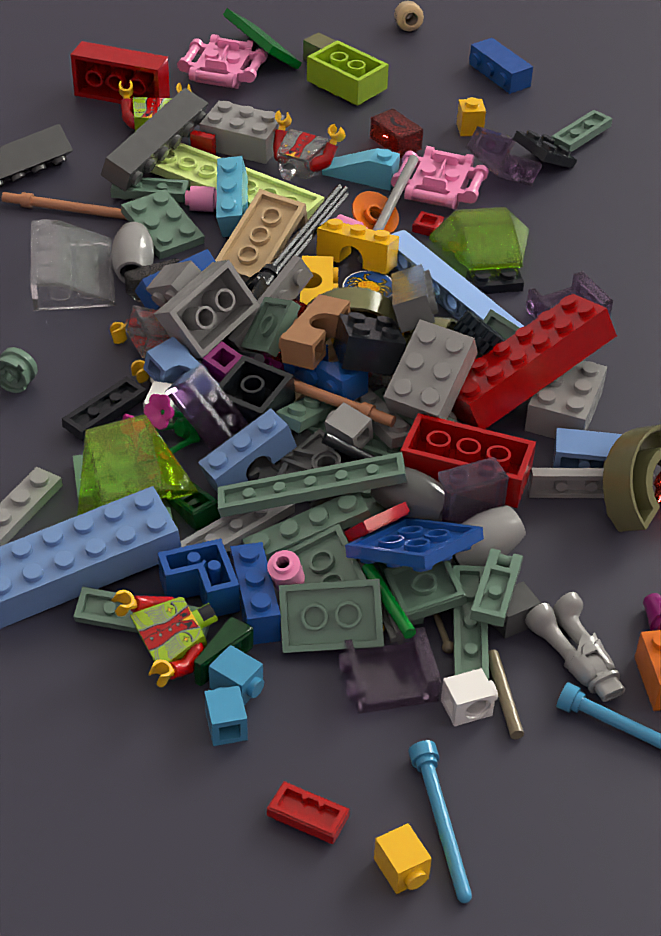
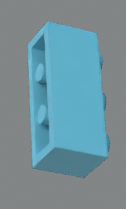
(231, 193)

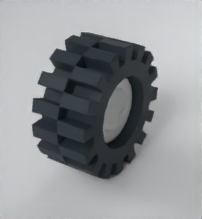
(474, 327)

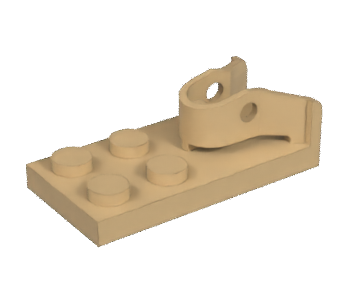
(262, 232)

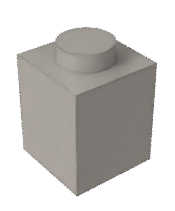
(349, 425)

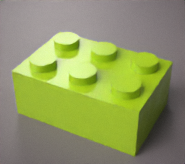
(347, 72)

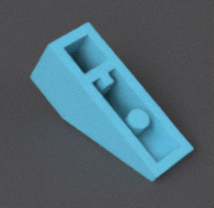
(367, 167)

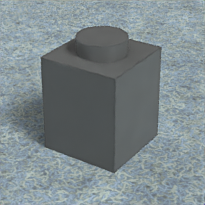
(521, 604)

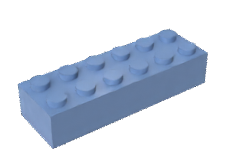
(83, 552)

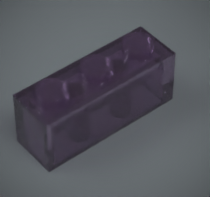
(206, 407)

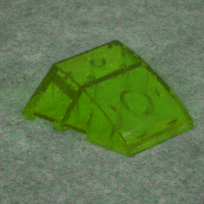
(484, 238)
(125, 460)

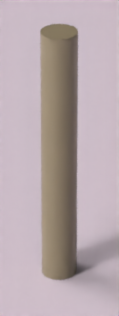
(505, 695)

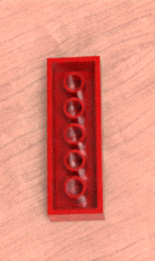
(532, 359)

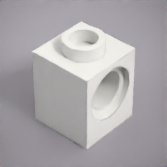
(468, 696)

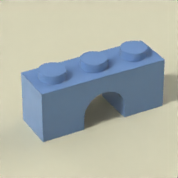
(169, 361)
(263, 437)

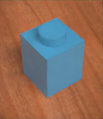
(236, 669)
(226, 715)

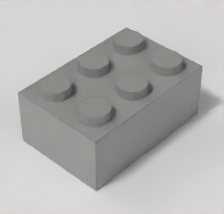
(242, 130)
(208, 308)
(430, 372)
(567, 401)

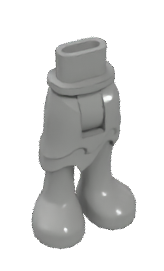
(590, 661)

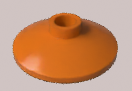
(368, 207)

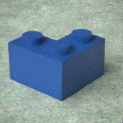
(201, 571)

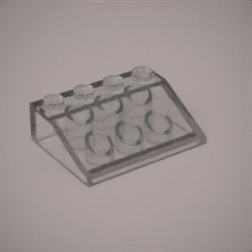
(70, 267)

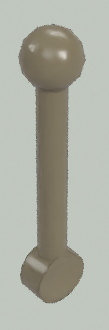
(447, 645)

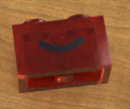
(396, 132)

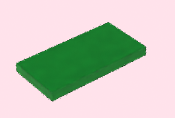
(262, 39)

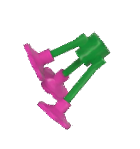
(159, 414)

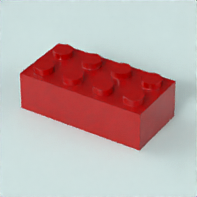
(101, 67)
(445, 444)

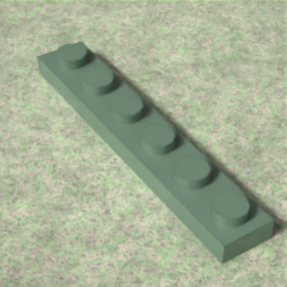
(311, 484)

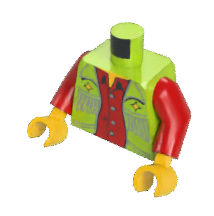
(140, 109)
(168, 631)

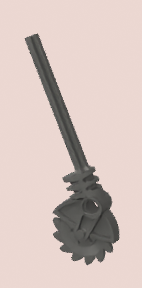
(309, 455)

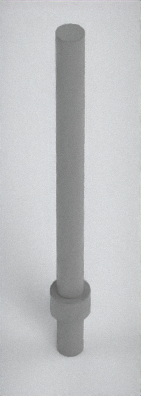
(394, 196)

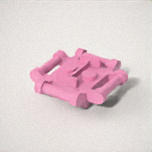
(222, 61)
(443, 178)

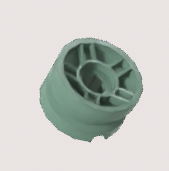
(16, 369)

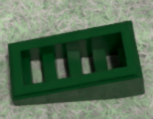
(197, 508)
(232, 633)

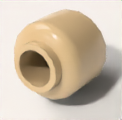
(408, 16)

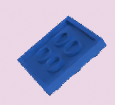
(414, 543)

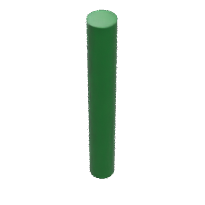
(390, 603)

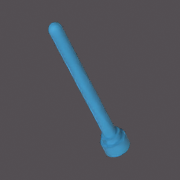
(574, 700)
(425, 758)

